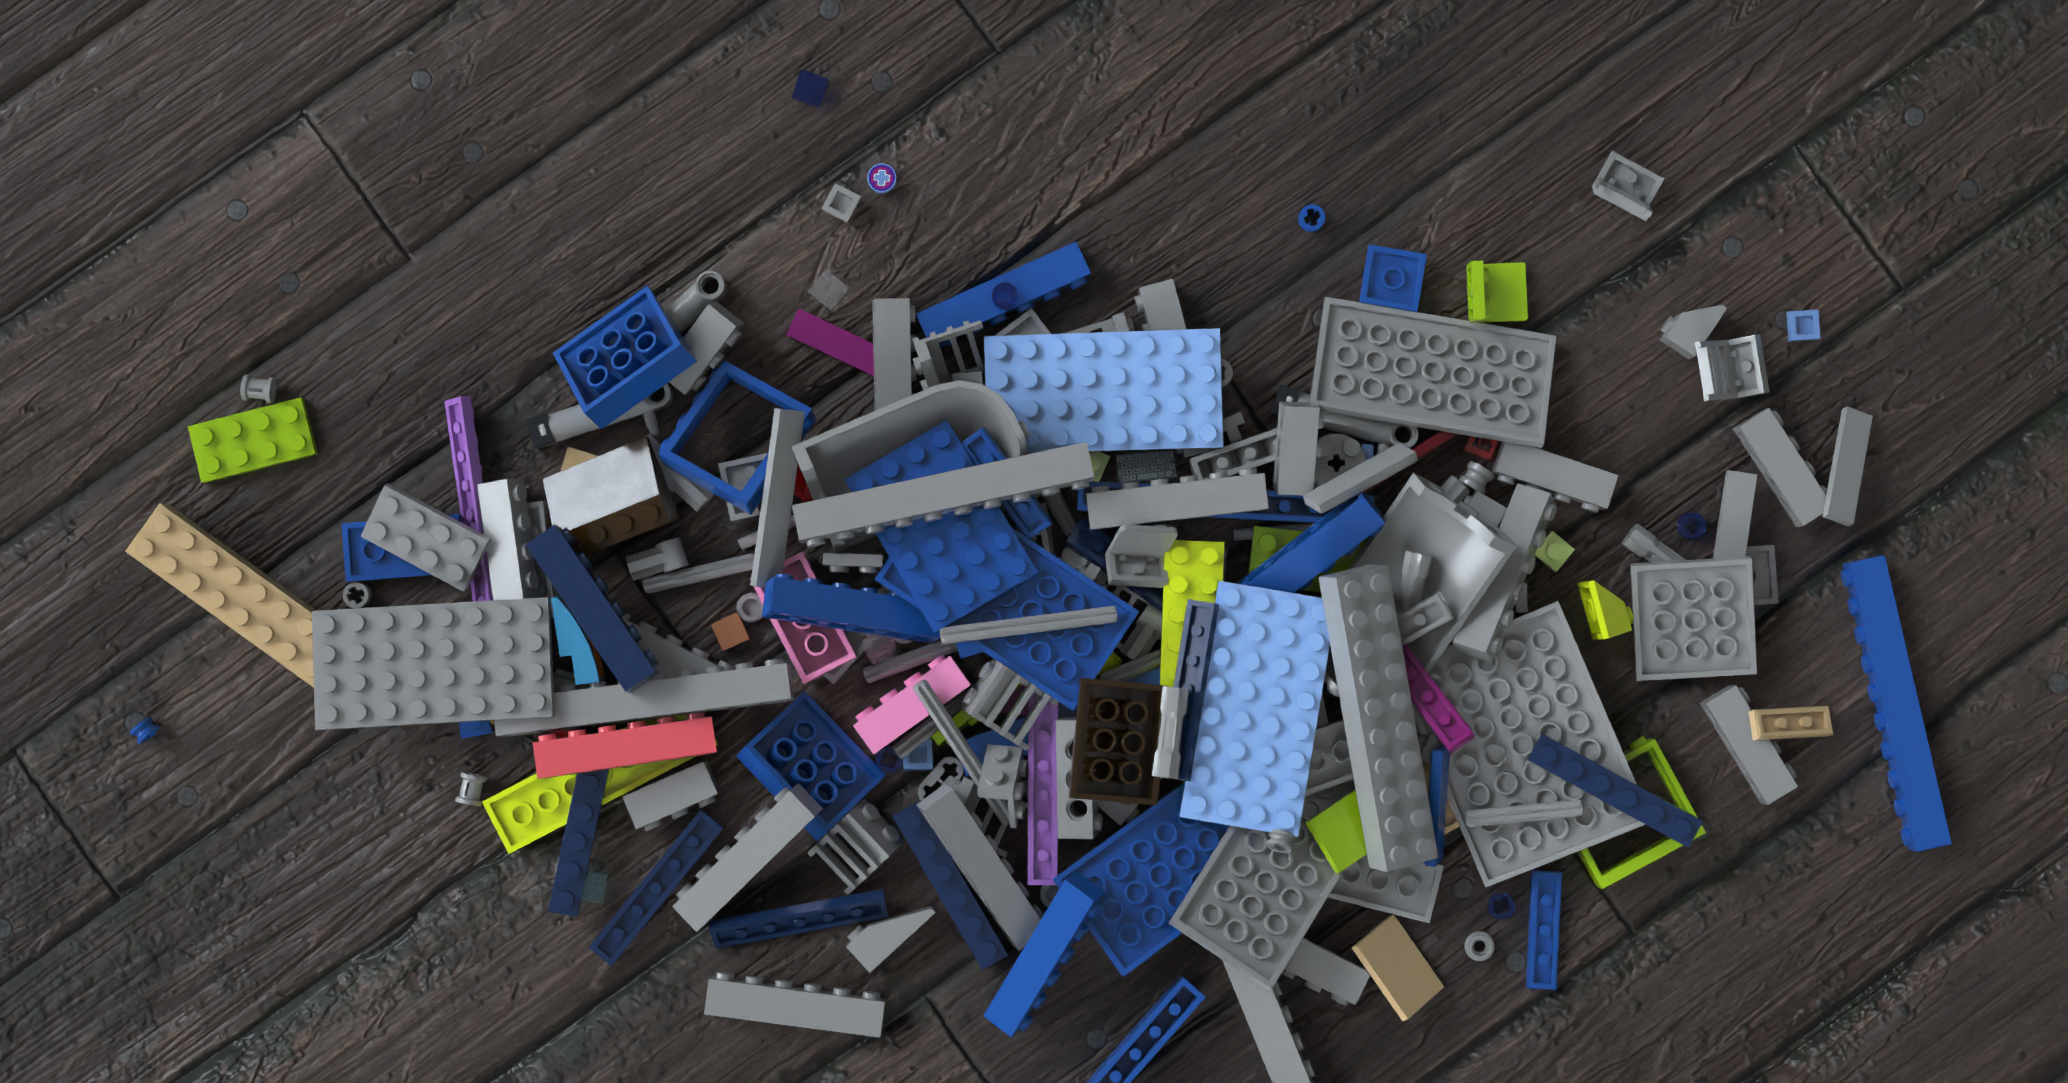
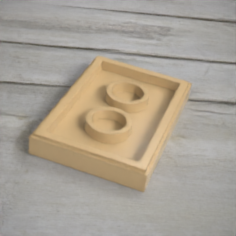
(1398, 967)

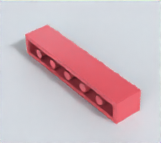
(624, 747)

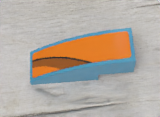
(575, 642)

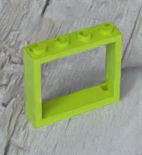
(1657, 849)

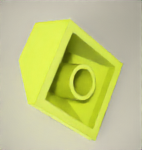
(1604, 611)

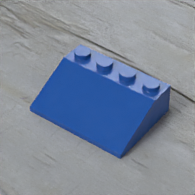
(624, 358)
(816, 753)

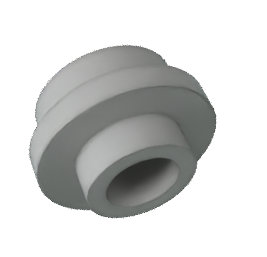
(1488, 948)

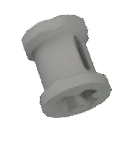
(264, 389)
(471, 789)

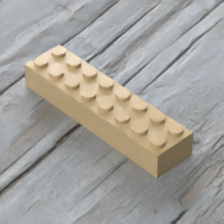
(228, 587)

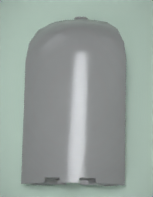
(856, 444)
(1462, 563)

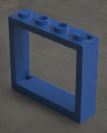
(670, 448)

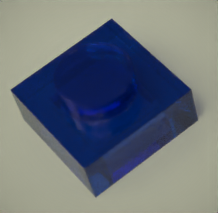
(810, 88)

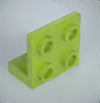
(1496, 292)

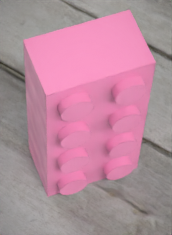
(810, 647)
(904, 709)

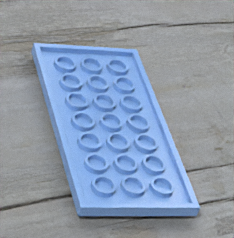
(1112, 388)
(1259, 710)

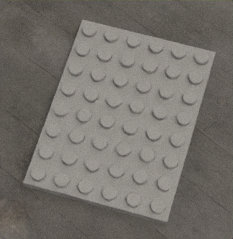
(1527, 690)

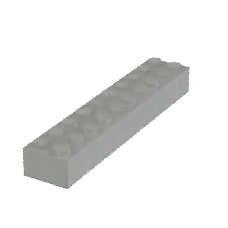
(1378, 717)

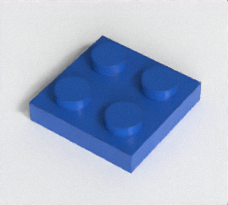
(1392, 278)

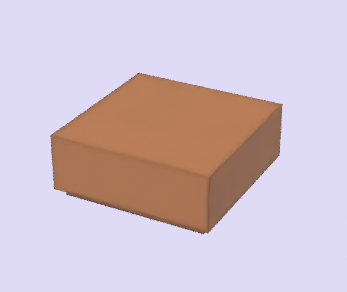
(730, 631)

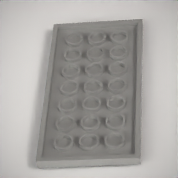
(1433, 372)
(433, 663)
(1260, 902)

